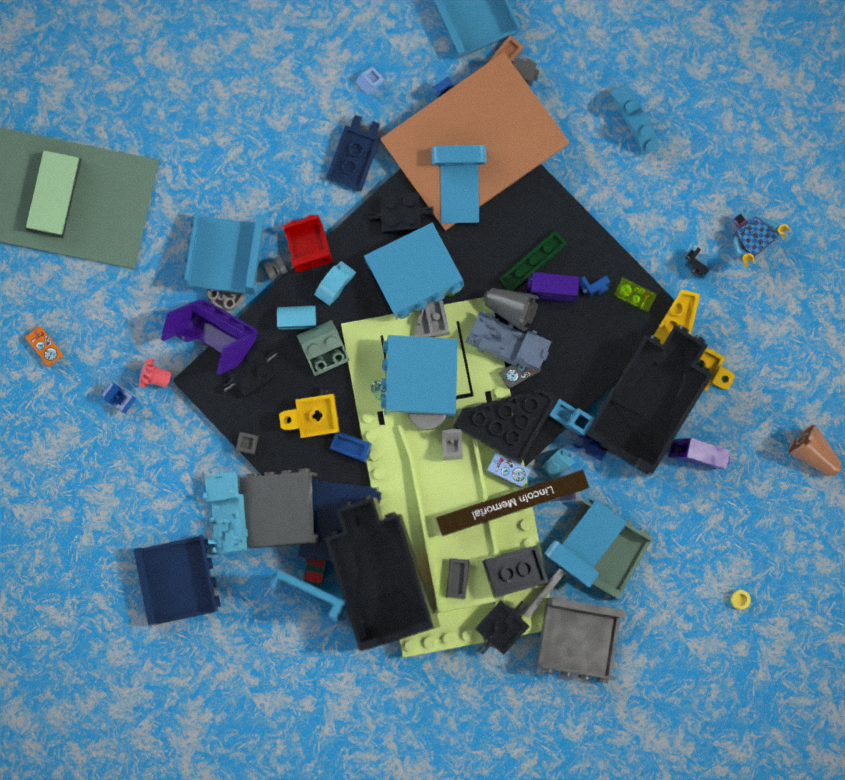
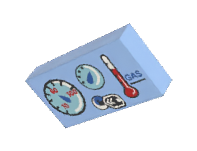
(508, 470)

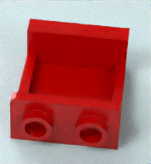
(307, 243)

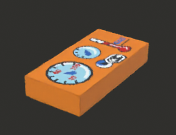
(44, 346)

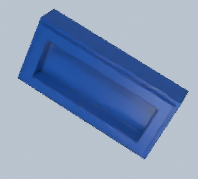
(351, 446)

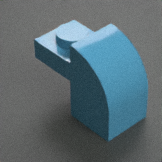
(571, 418)

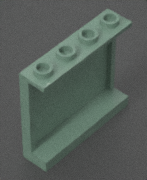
(619, 559)

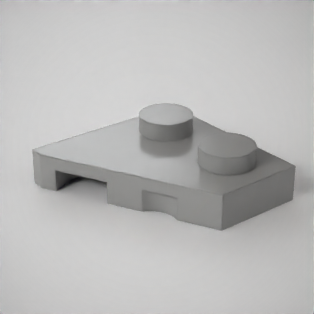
(432, 321)

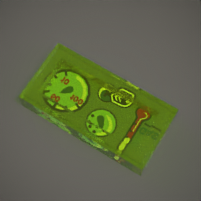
(635, 294)

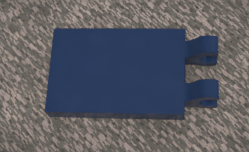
(354, 155)

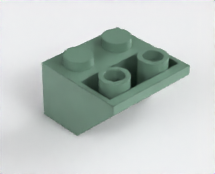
(323, 347)

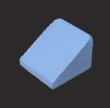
(369, 80)

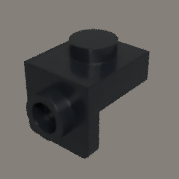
(697, 268)

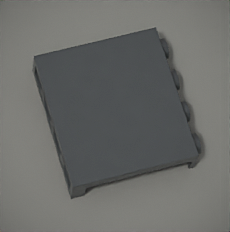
(278, 508)
(579, 639)

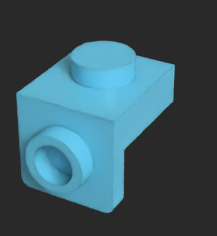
(558, 463)

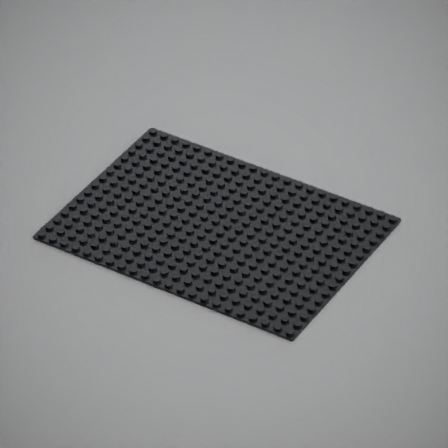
(587, 338)

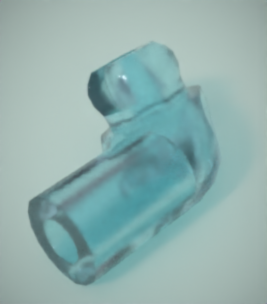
(376, 389)

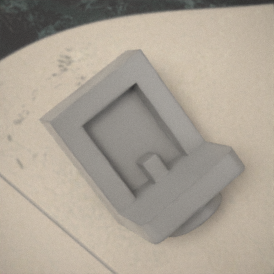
(452, 444)

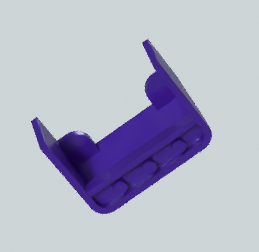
(213, 327)

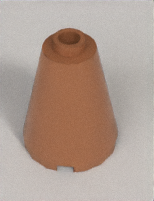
(815, 451)

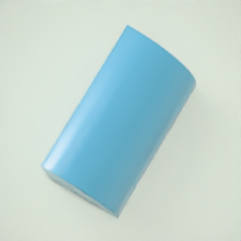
(296, 317)

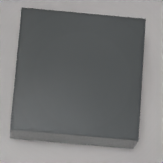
(247, 443)

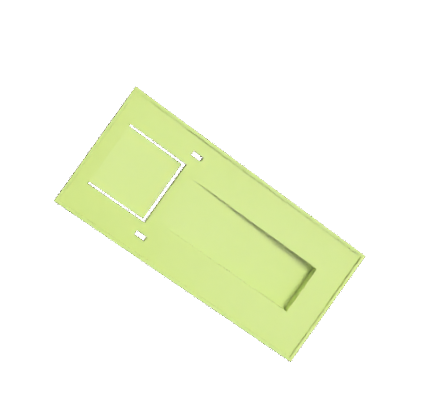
(423, 485)

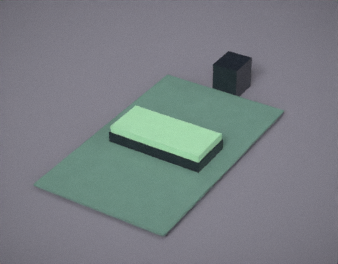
(73, 198)

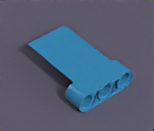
(459, 181)
(587, 543)

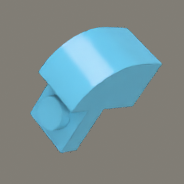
(334, 282)

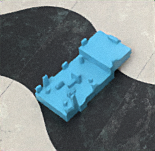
(227, 513)

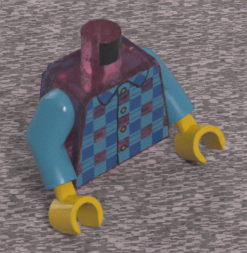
(755, 236)

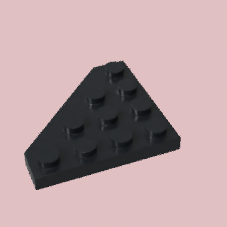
(508, 423)

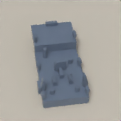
(508, 343)

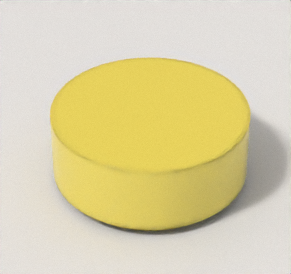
(740, 599)

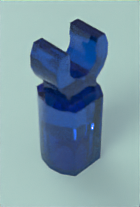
(591, 448)

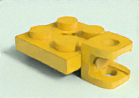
(714, 362)
(303, 416)

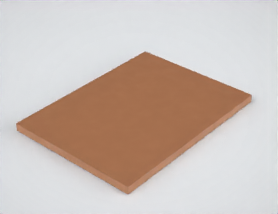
(484, 109)

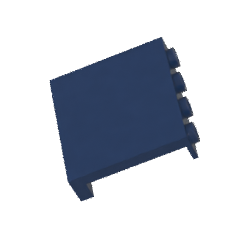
(326, 500)
(177, 580)

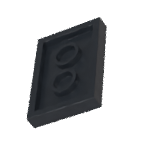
(515, 571)

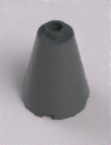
(513, 306)

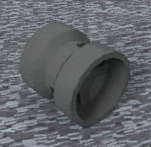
(279, 266)

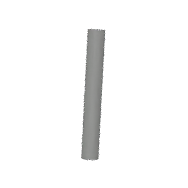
(543, 593)

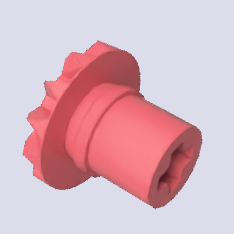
(153, 375)

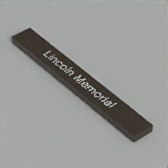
(512, 503)

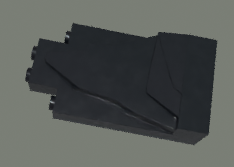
(652, 399)
(379, 575)

